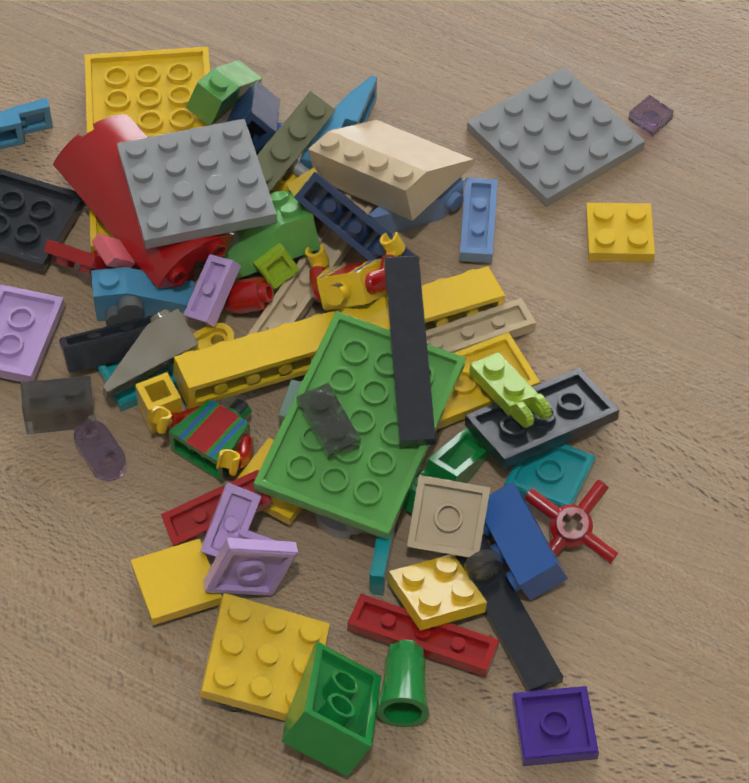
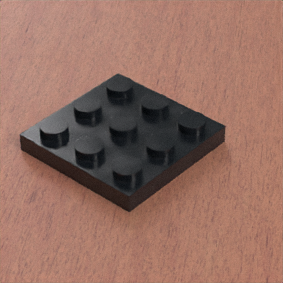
(31, 215)

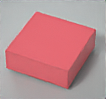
(112, 251)

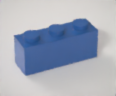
(521, 543)

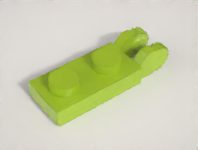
(509, 389)

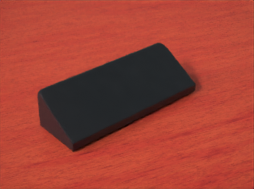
(101, 344)

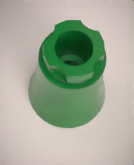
(404, 686)

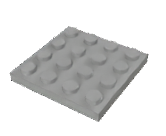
(555, 136)
(196, 183)

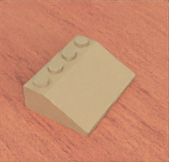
(387, 166)

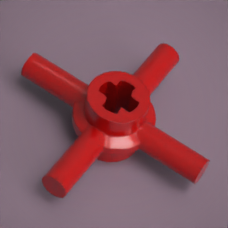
(581, 514)

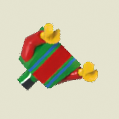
(209, 436)

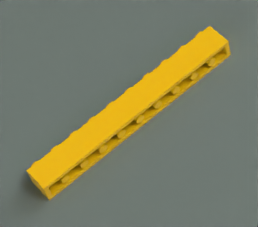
(289, 349)

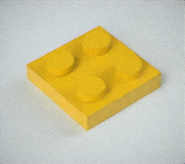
(620, 232)
(436, 592)

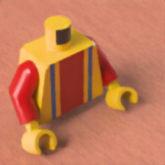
(350, 283)

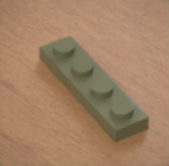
(293, 138)

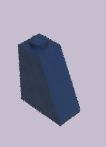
(260, 112)

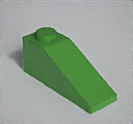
(220, 90)

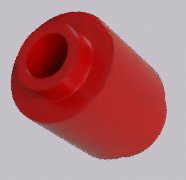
(249, 295)

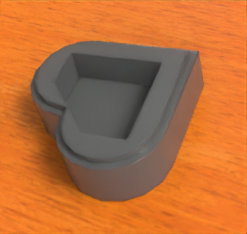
(127, 309)

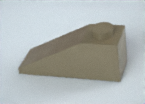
(152, 351)

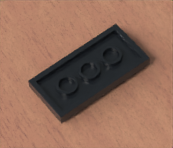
(576, 410)

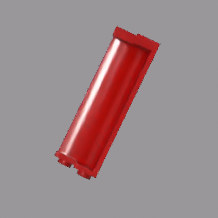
(97, 176)

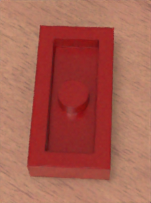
(69, 255)

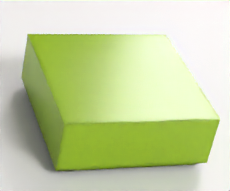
(276, 266)

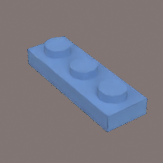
(478, 220)

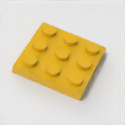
(258, 656)

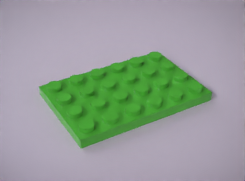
(373, 480)

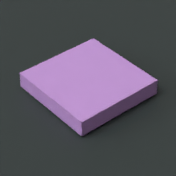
(250, 566)

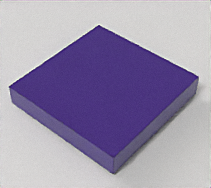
(555, 726)

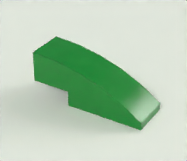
(454, 461)

